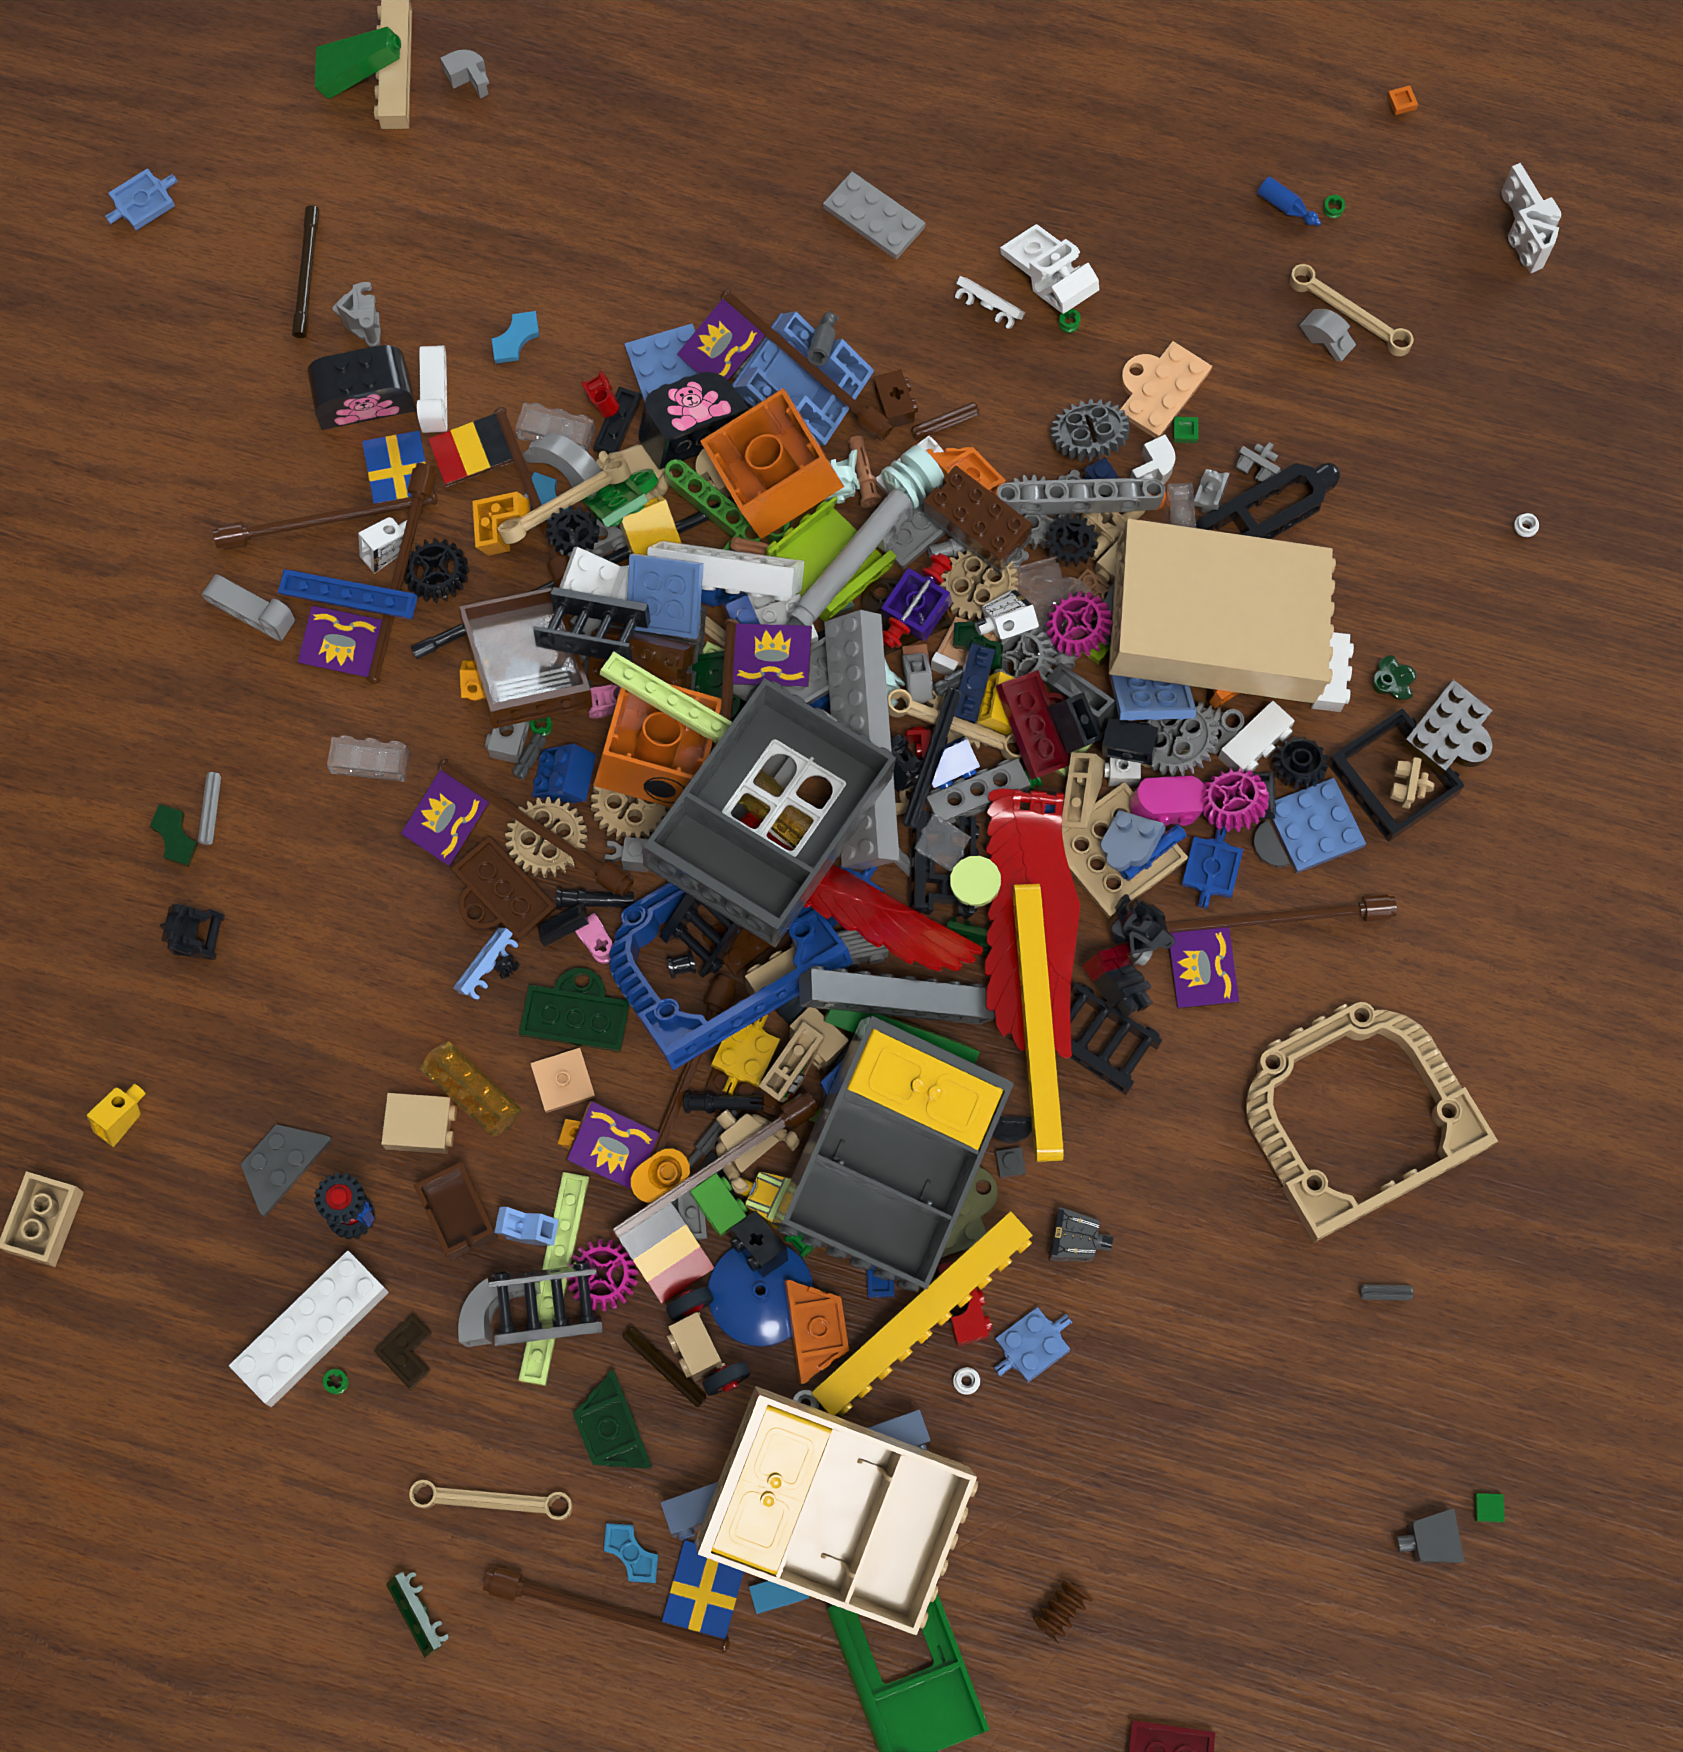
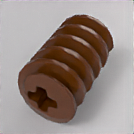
(1062, 1610)

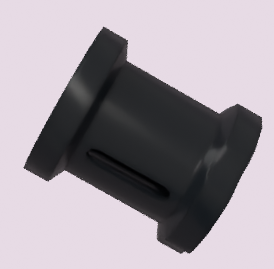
(681, 964)

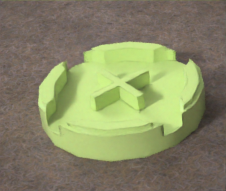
(975, 881)

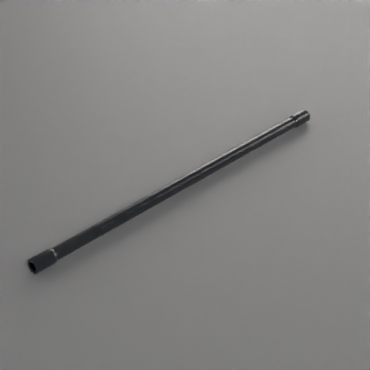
(433, 643)

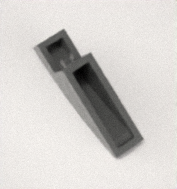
(1069, 684)

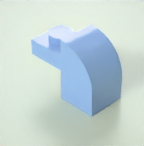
(526, 1227)

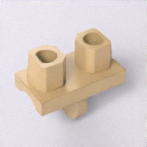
(1407, 792)

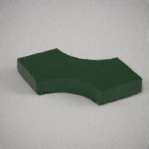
(966, 633)
(169, 825)

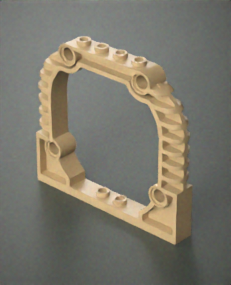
(1328, 1209)

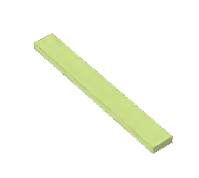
(568, 1212)

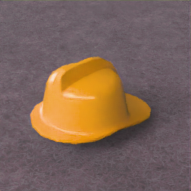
(659, 1174)

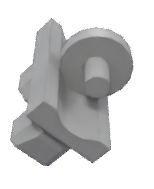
(1248, 458)
(1211, 490)

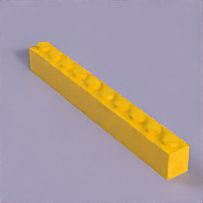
(922, 1314)

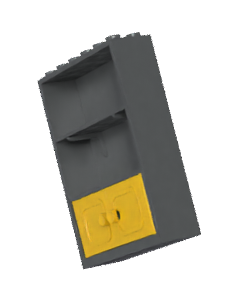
(893, 1154)

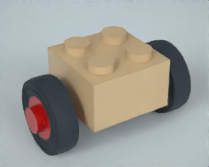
(696, 1347)

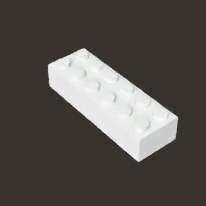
(738, 570)
(308, 1329)

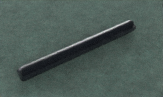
(931, 758)

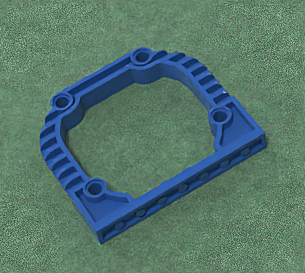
(687, 1035)

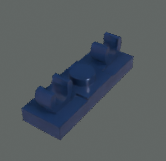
(973, 681)

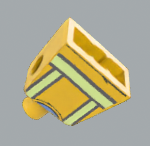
(765, 1195)

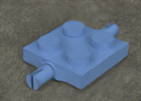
(141, 199)
(1032, 1345)

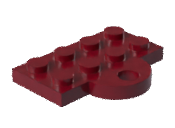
(1032, 724)

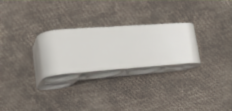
(433, 389)

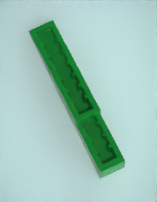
(850, 1021)

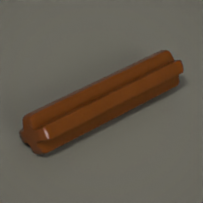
(945, 420)

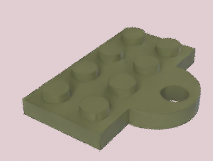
(969, 1224)

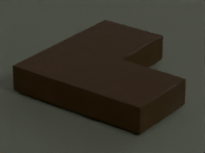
(398, 1350)

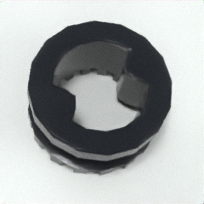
(506, 966)

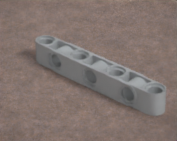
(1082, 496)

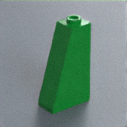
(354, 59)

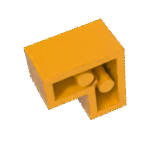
(490, 513)

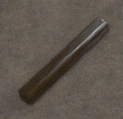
(664, 1366)

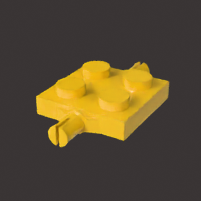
(746, 1055)

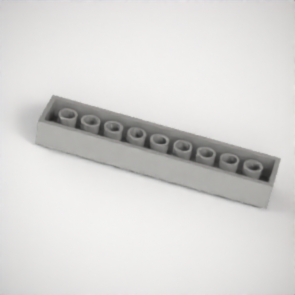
(861, 703)

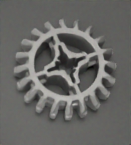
(1023, 642)

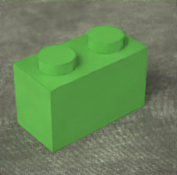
(718, 1204)

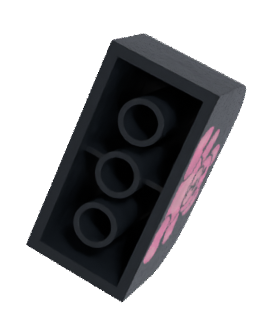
(360, 386)
(684, 414)

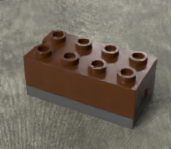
(978, 519)
(658, 654)

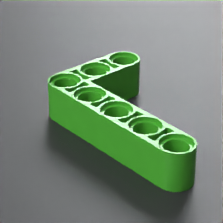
(707, 493)

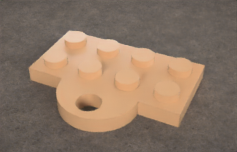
(1162, 387)

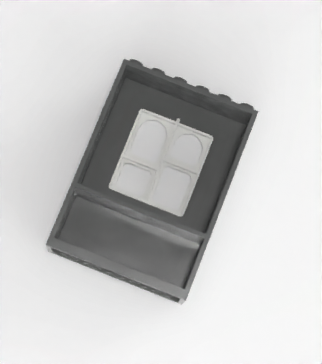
(738, 866)

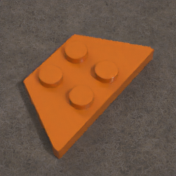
(971, 463)
(816, 1328)

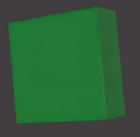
(1185, 430)
(1489, 1508)

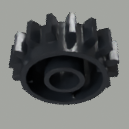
(1312, 765)

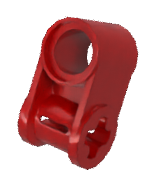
(601, 395)

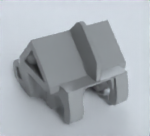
(360, 314)

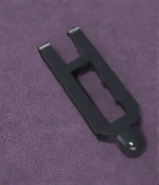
(1321, 479)

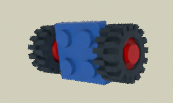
(344, 1206)

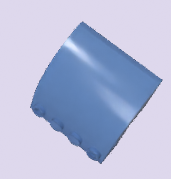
(773, 370)

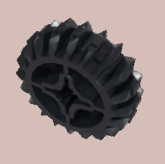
(442, 556)

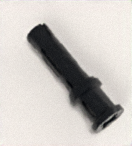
(571, 898)
(710, 1102)

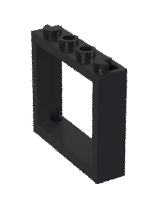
(1365, 797)

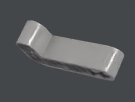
(268, 617)

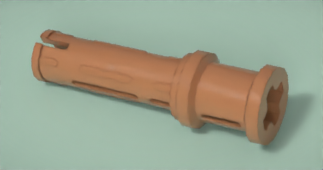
(867, 481)

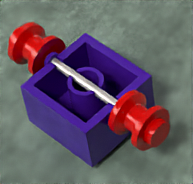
(917, 602)

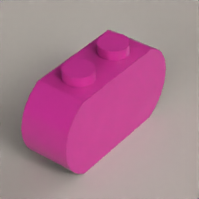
(1169, 799)

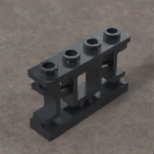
(923, 871)

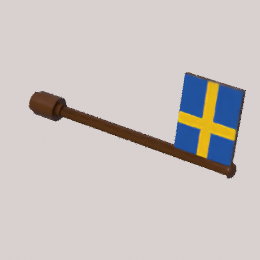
(389, 472)
(696, 1608)

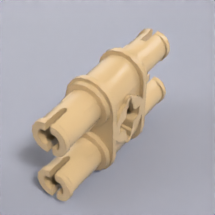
(1110, 532)

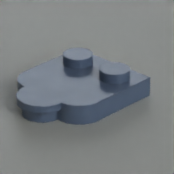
(1130, 840)

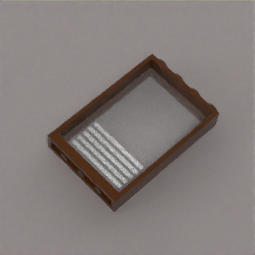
(513, 673)

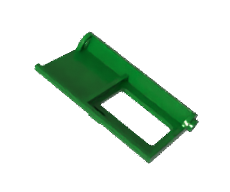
(920, 1710)

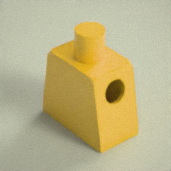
(116, 1114)

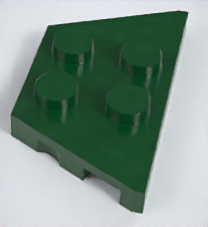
(610, 1428)

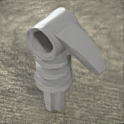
(1220, 719)

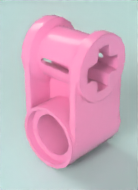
(606, 699)
(595, 936)

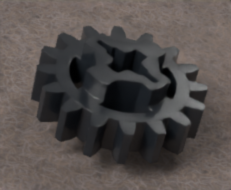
(583, 526)
(1073, 530)

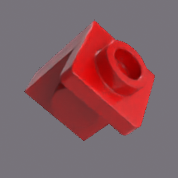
(921, 737)

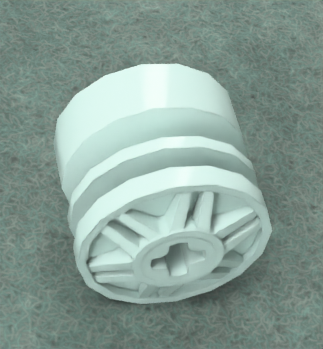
(914, 475)

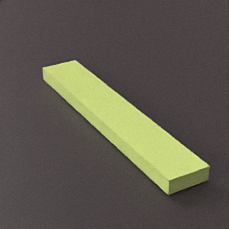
(665, 697)

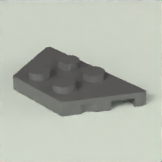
(280, 1163)

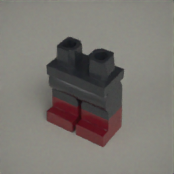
(1119, 980)

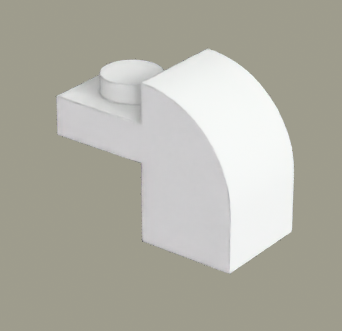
(1159, 460)

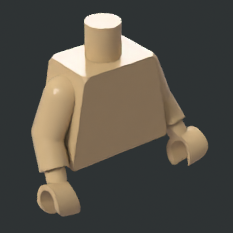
(637, 460)
(737, 1132)

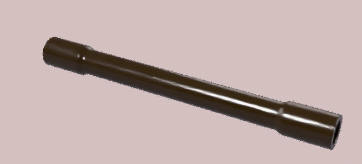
(300, 317)

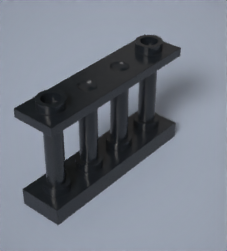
(595, 607)
(687, 913)
(1099, 1063)
(534, 1328)

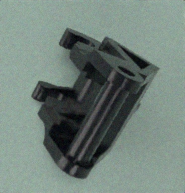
(906, 772)
(1140, 926)
(182, 927)

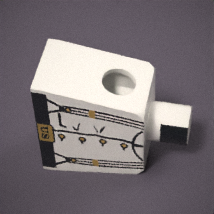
(381, 543)
(1007, 616)

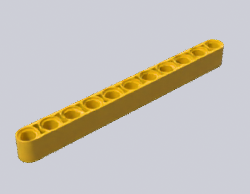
(1037, 1023)

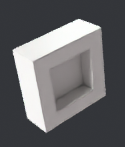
(943, 664)

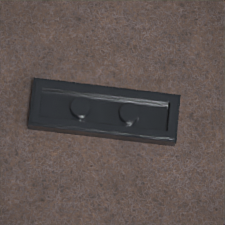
(616, 427)

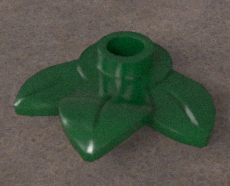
(1396, 677)

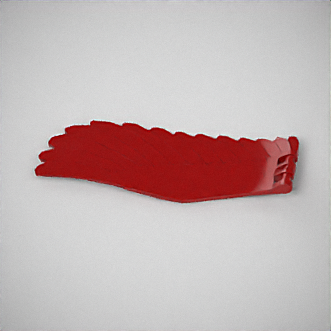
(1030, 850)
(884, 919)

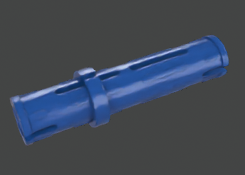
(1166, 842)

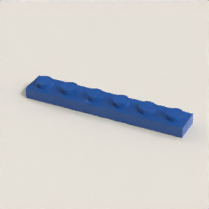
(348, 594)

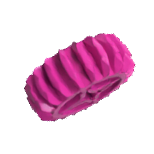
(1088, 607)
(1237, 807)
(611, 1267)

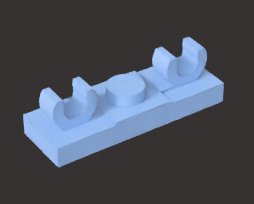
(484, 962)

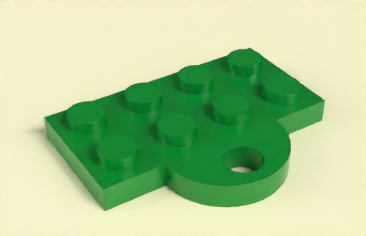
(620, 499)

